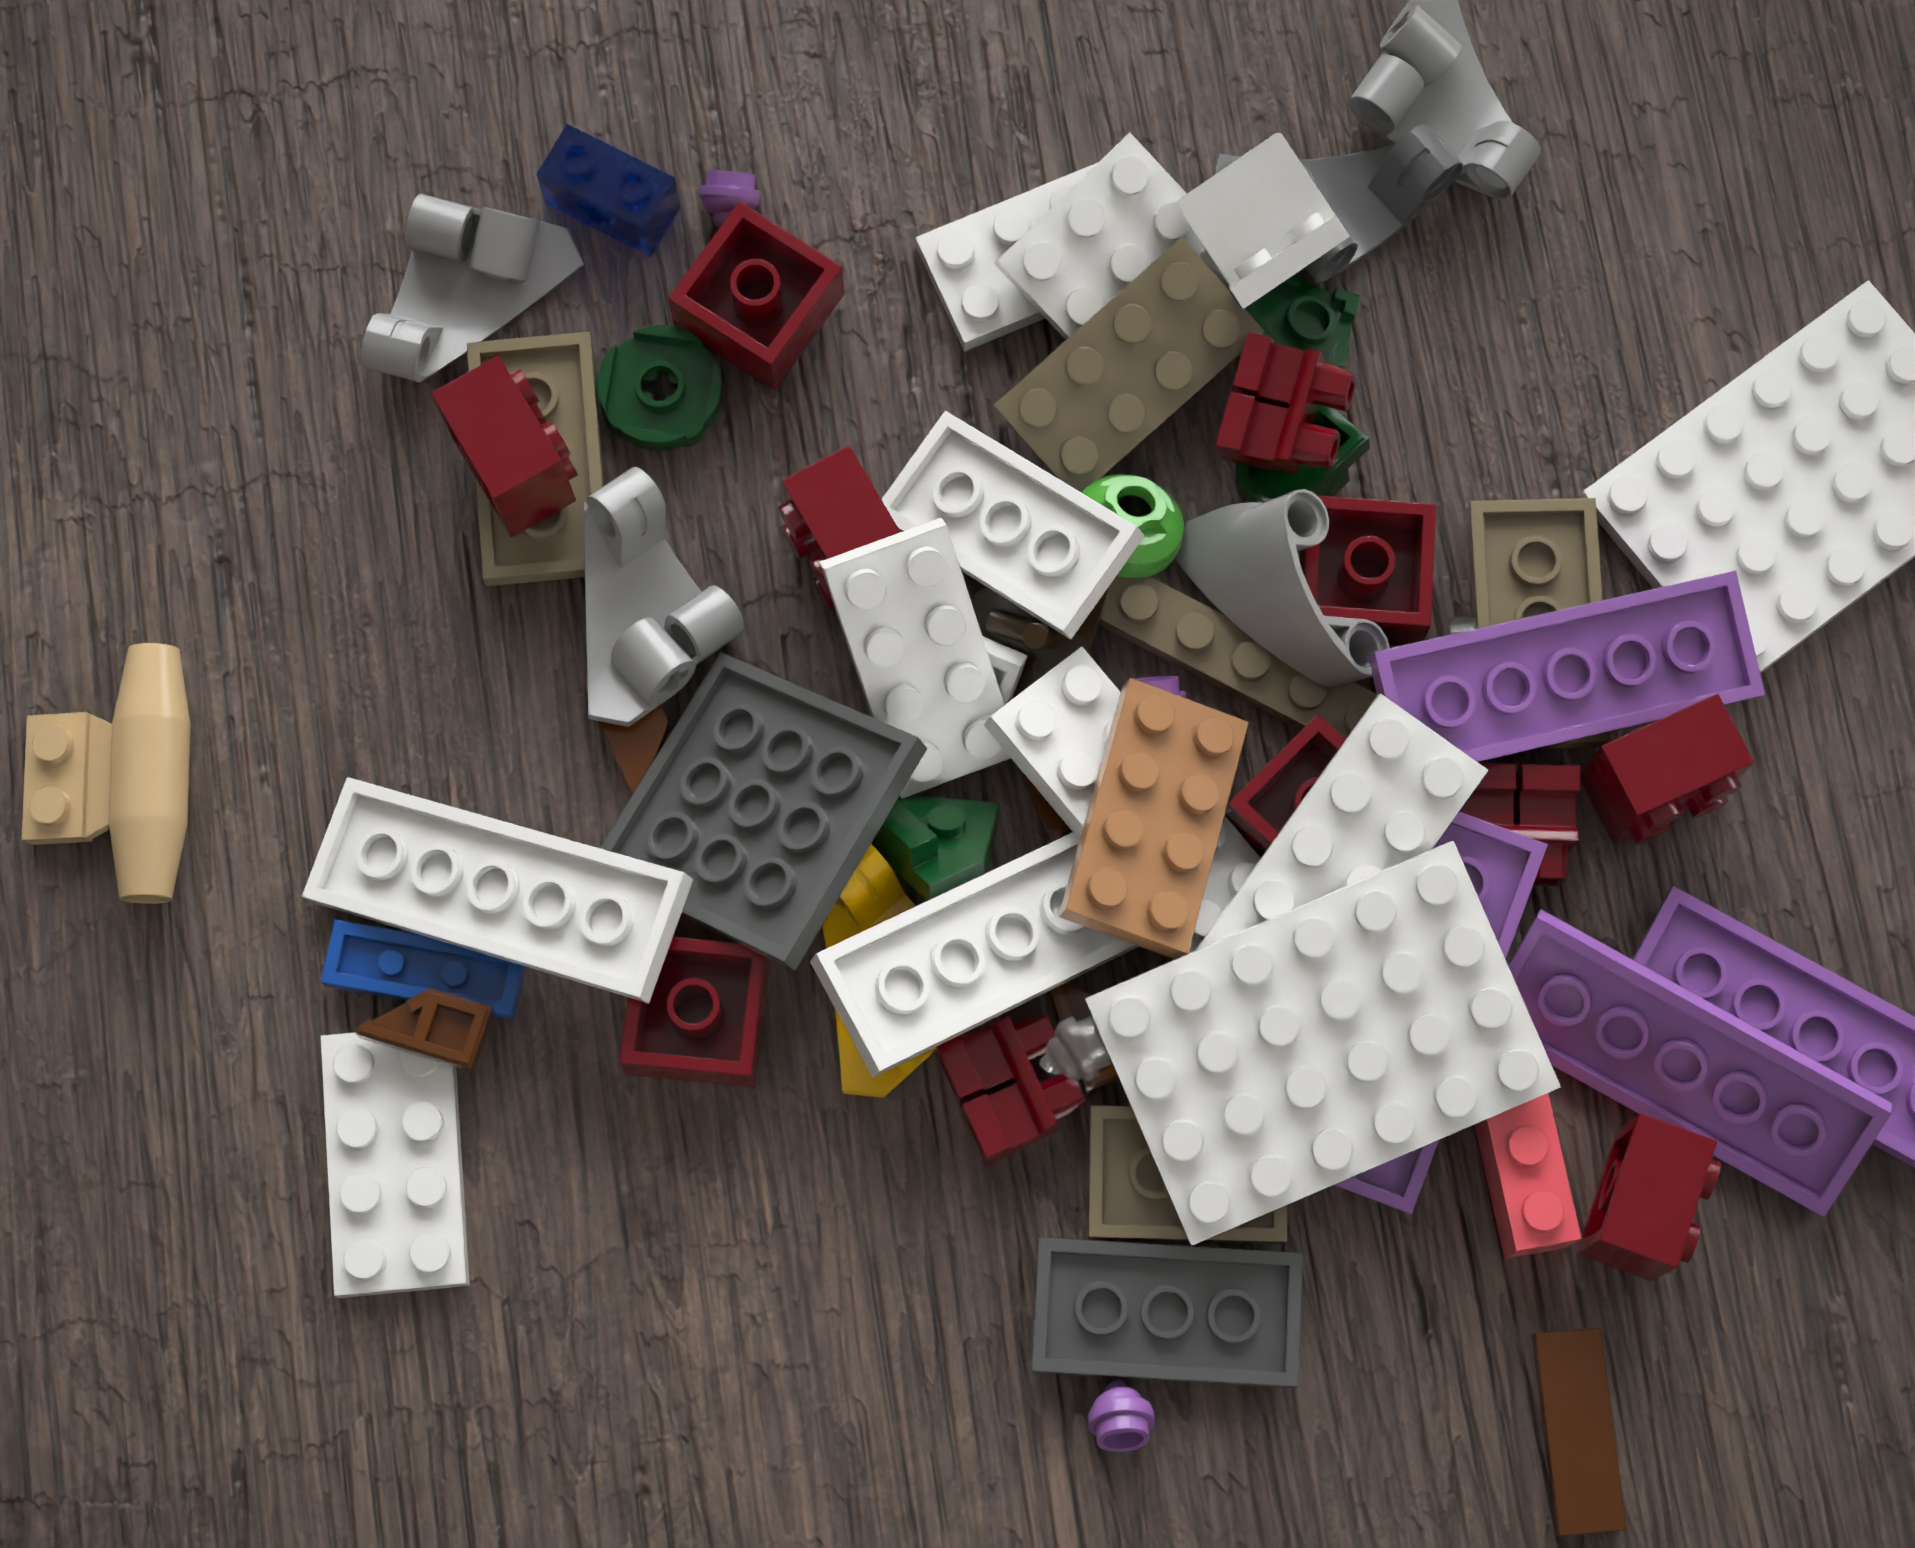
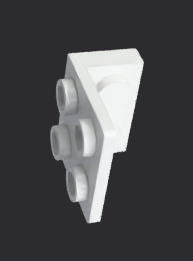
(1262, 219)

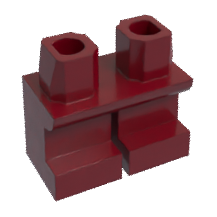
(1276, 404)
(1534, 803)
(994, 1061)

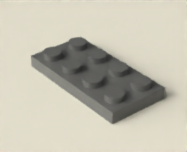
(1167, 1313)

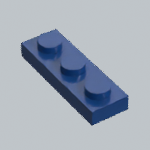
(407, 963)

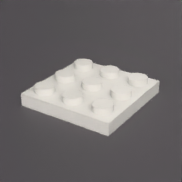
(1100, 237)

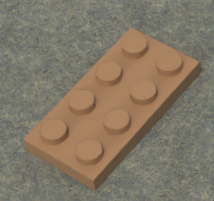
(1154, 819)

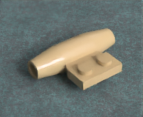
(118, 775)

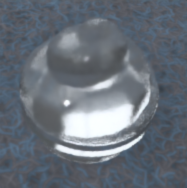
(1076, 1050)

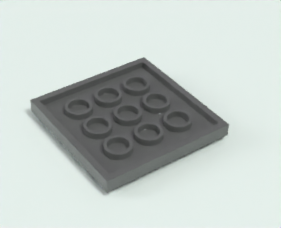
(765, 805)

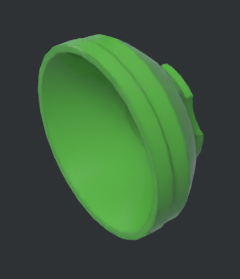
(1161, 528)

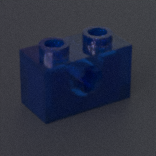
(609, 190)

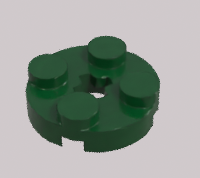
(639, 361)

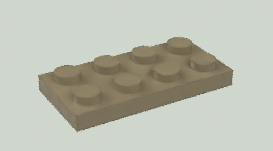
(1128, 367)
(565, 384)
(1532, 563)

